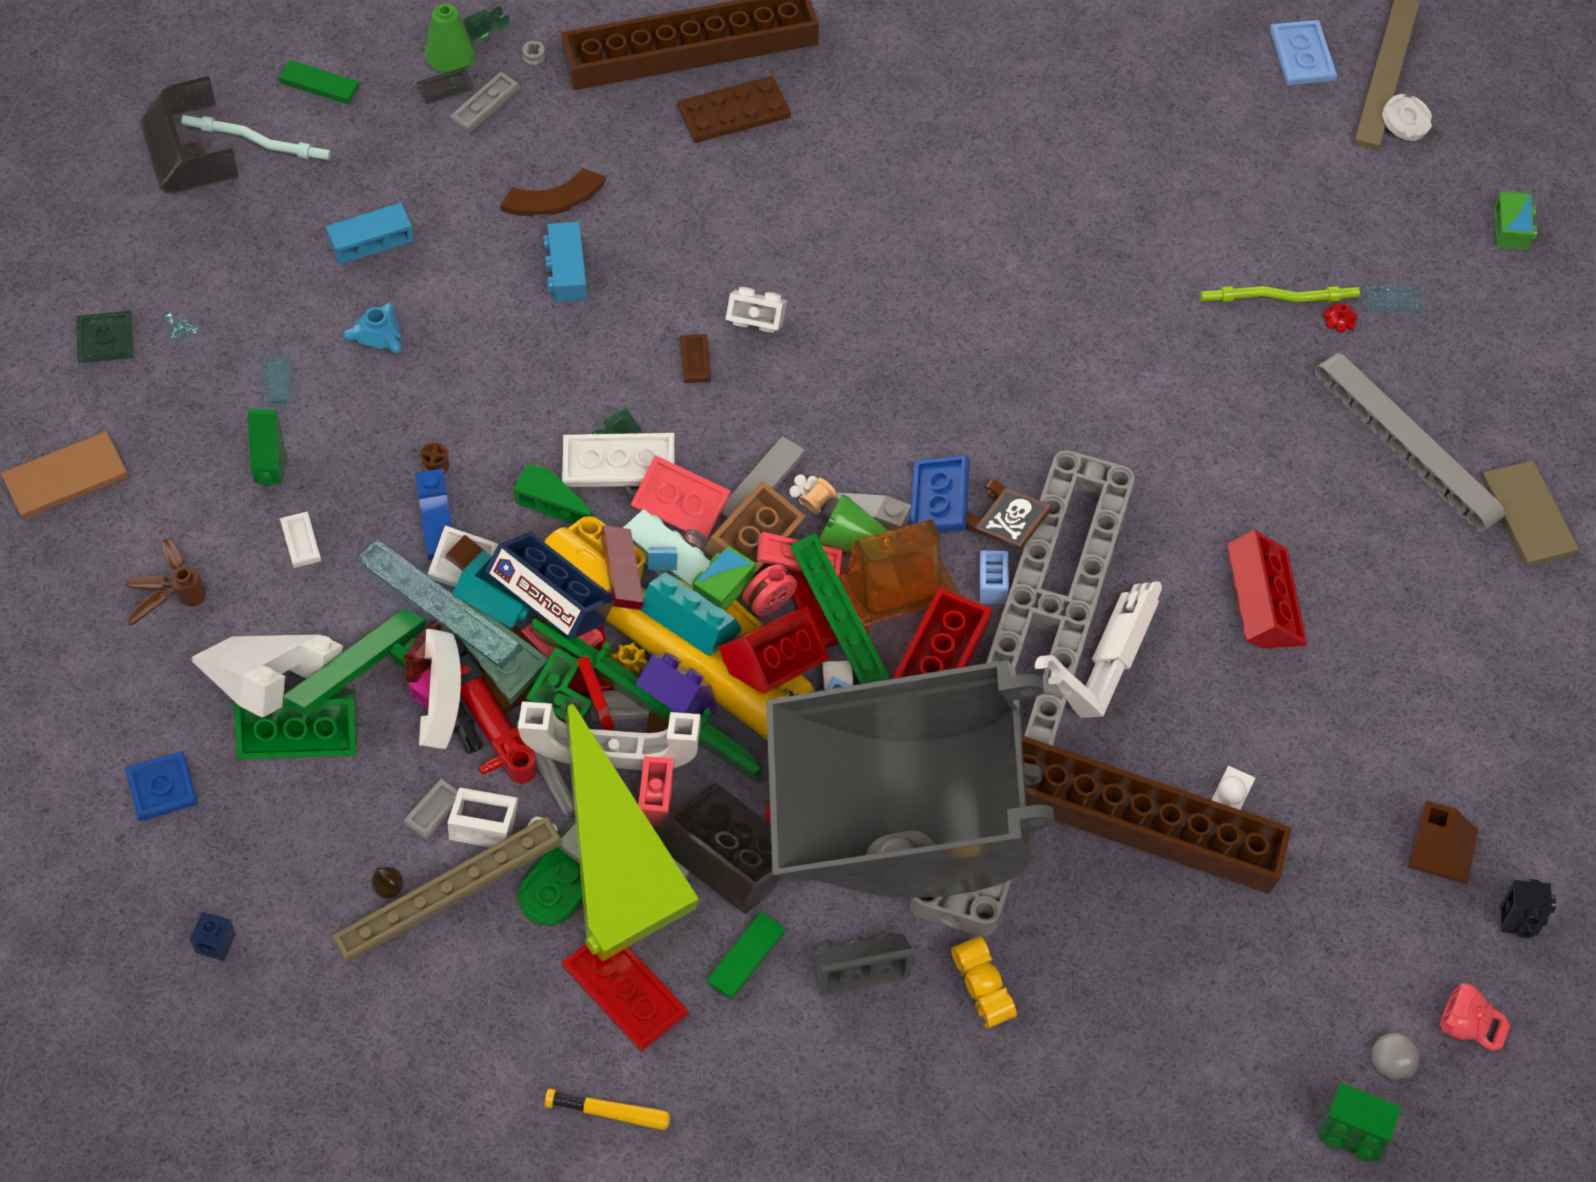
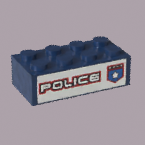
(550, 585)

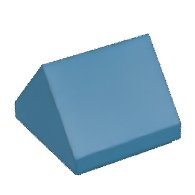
(662, 558)

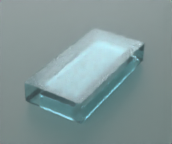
(1393, 298)
(277, 380)

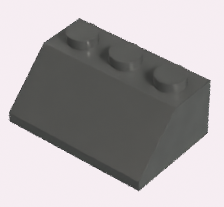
(862, 963)

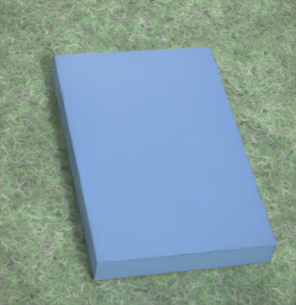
(1303, 52)

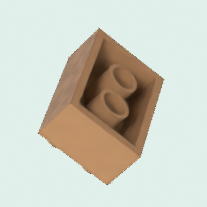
(760, 512)

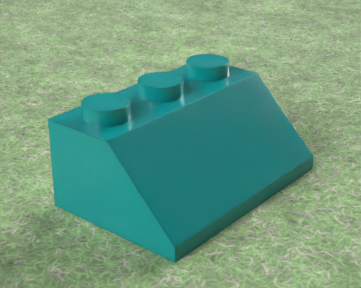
(689, 614)

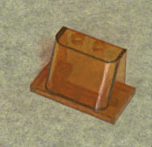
(896, 572)

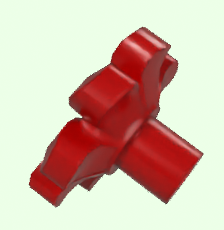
(1340, 317)

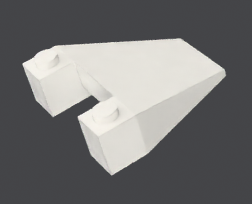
(253, 665)

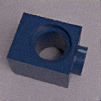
(213, 936)

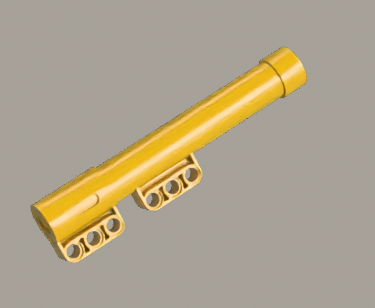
(584, 549)

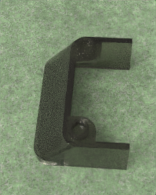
(186, 164)

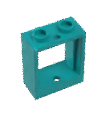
(486, 595)

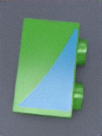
(1515, 220)
(725, 578)

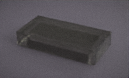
(445, 85)

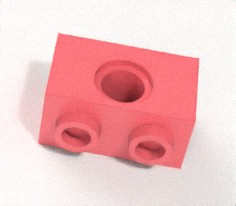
(656, 788)

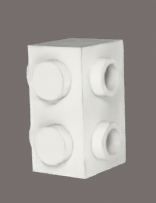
(756, 310)

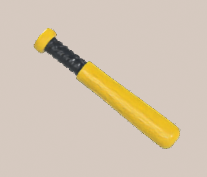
(617, 1111)

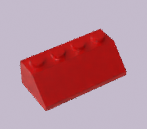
(1266, 592)
(775, 651)

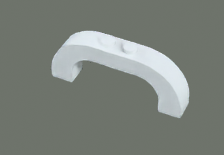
(625, 750)

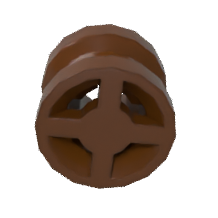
(431, 453)

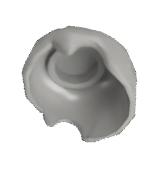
(1395, 1056)

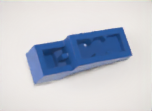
(433, 507)

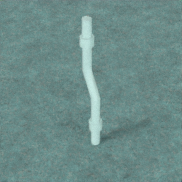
(302, 150)

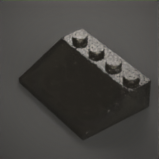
(722, 846)

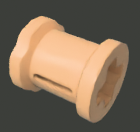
(818, 496)

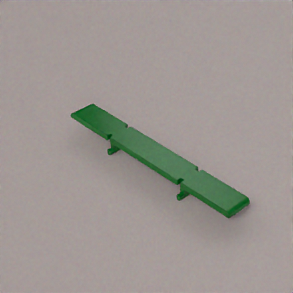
(625, 683)

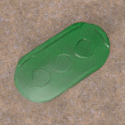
(552, 889)

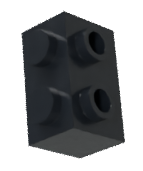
(1527, 907)

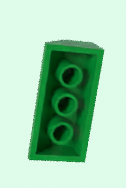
(289, 734)

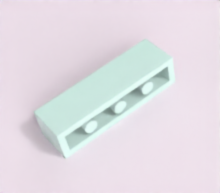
(650, 531)

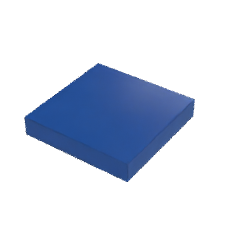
(161, 786)

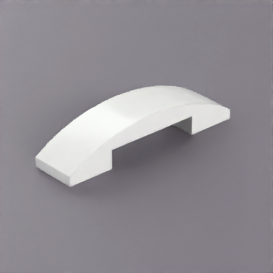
(444, 689)

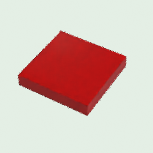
(595, 693)

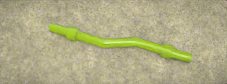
(1228, 294)

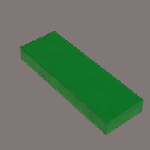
(319, 82)
(746, 956)

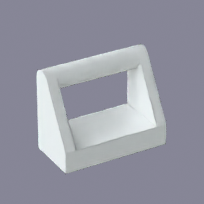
(477, 830)

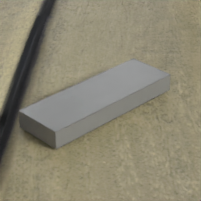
(484, 102)

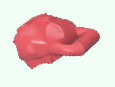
(1470, 1018)

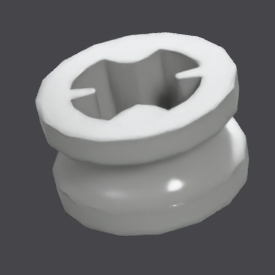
(533, 46)

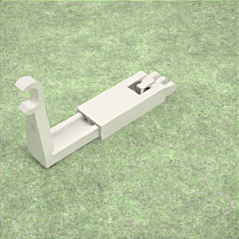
(1112, 655)

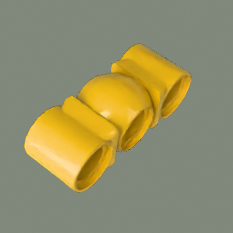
(983, 981)

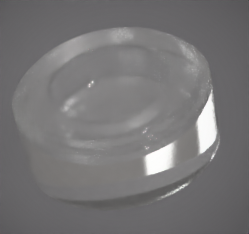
(696, 539)

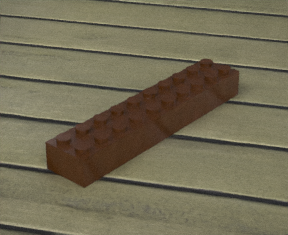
(686, 39)
(1157, 817)

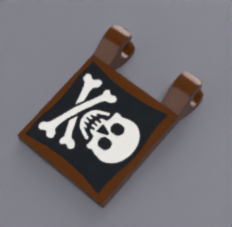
(1011, 517)

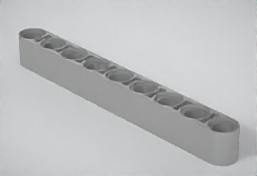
(1410, 441)

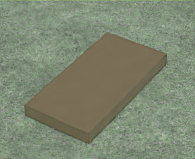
(1530, 513)

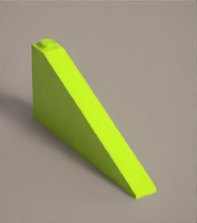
(624, 866)

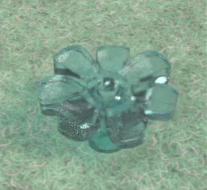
(179, 325)

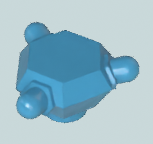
(377, 329)

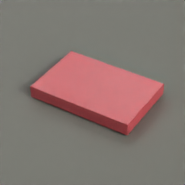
(680, 497)

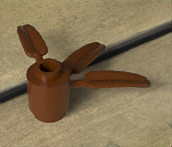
(183, 581)

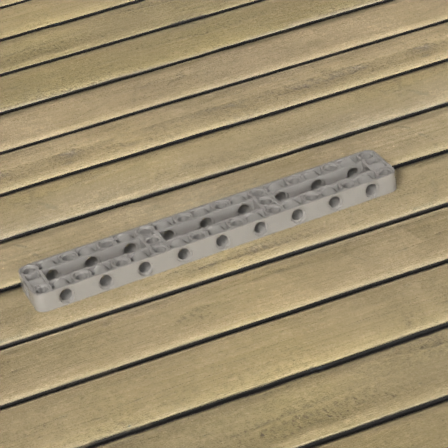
(1082, 474)

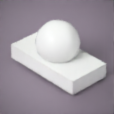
(1233, 788)

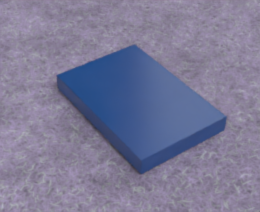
(941, 492)

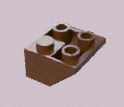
(1443, 843)

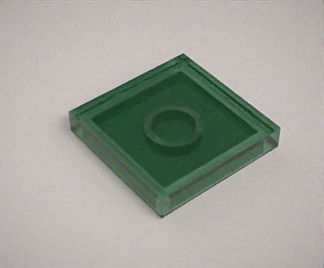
(104, 337)

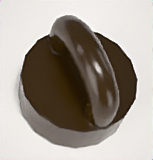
(387, 882)

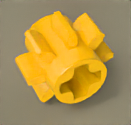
(631, 658)

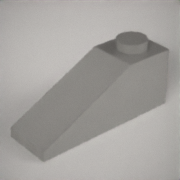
(886, 510)

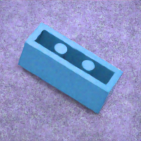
(369, 233)
(565, 262)

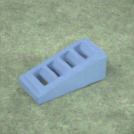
(994, 592)

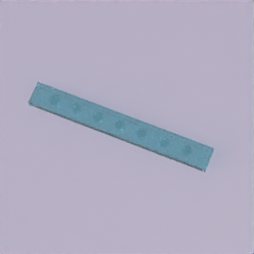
(440, 604)

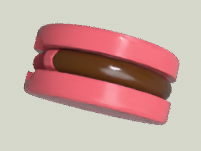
(769, 590)

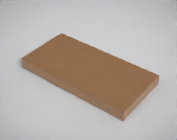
(64, 475)

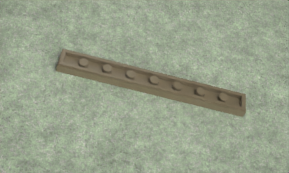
(1386, 73)
(447, 889)

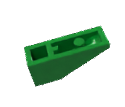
(266, 447)
(547, 494)

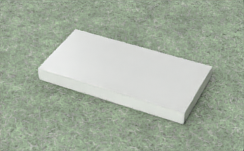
(612, 458)

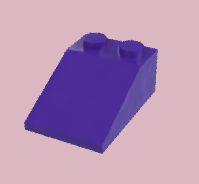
(676, 686)

